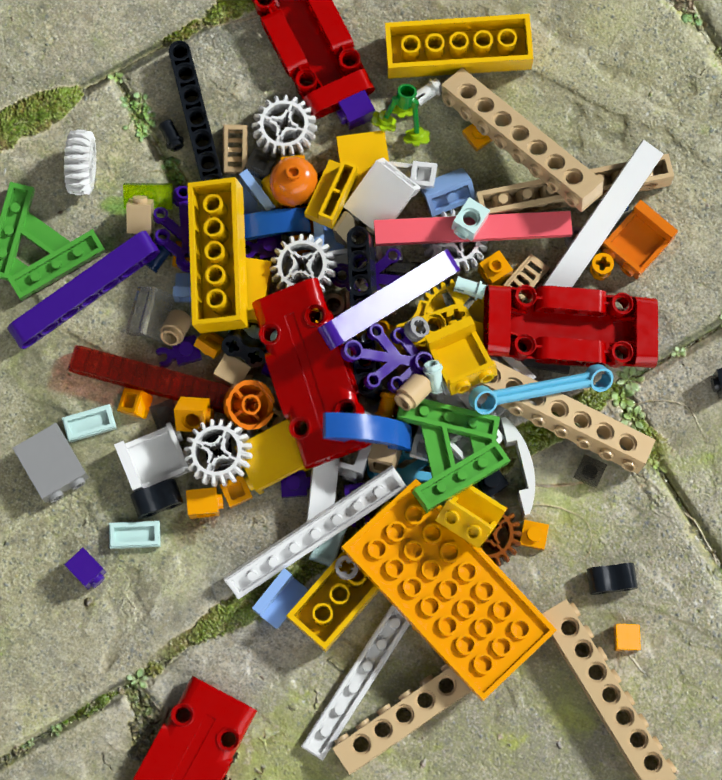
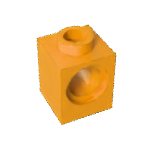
(495, 269)
(185, 410)
(204, 503)

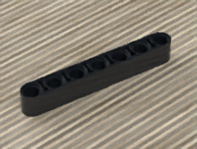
(194, 110)
(356, 279)

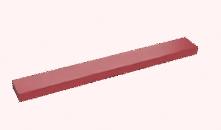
(496, 227)

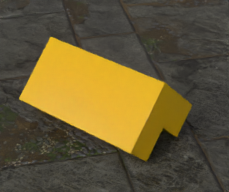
(331, 193)
(258, 283)

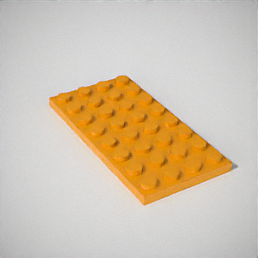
(449, 592)

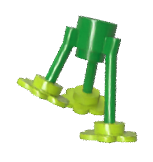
(403, 105)

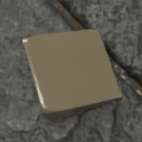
(343, 226)

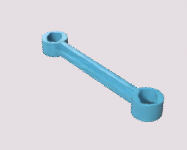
(541, 388)

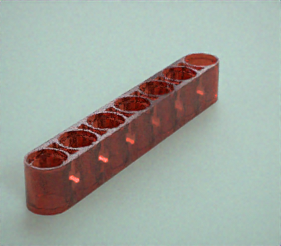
(145, 377)

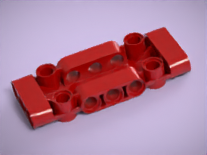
(313, 47)
(570, 326)
(305, 371)
(196, 747)

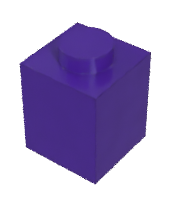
(355, 110)
(86, 569)

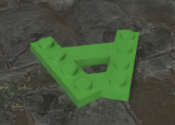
(63, 254)
(447, 477)

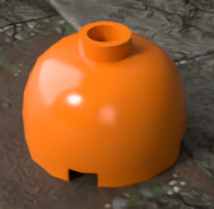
(293, 181)
(248, 404)

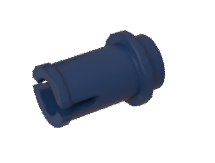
(157, 262)

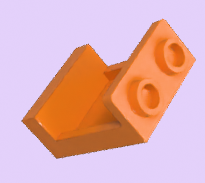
(639, 240)

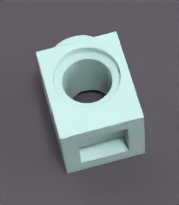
(475, 211)

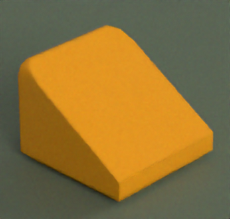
(135, 403)
(627, 637)

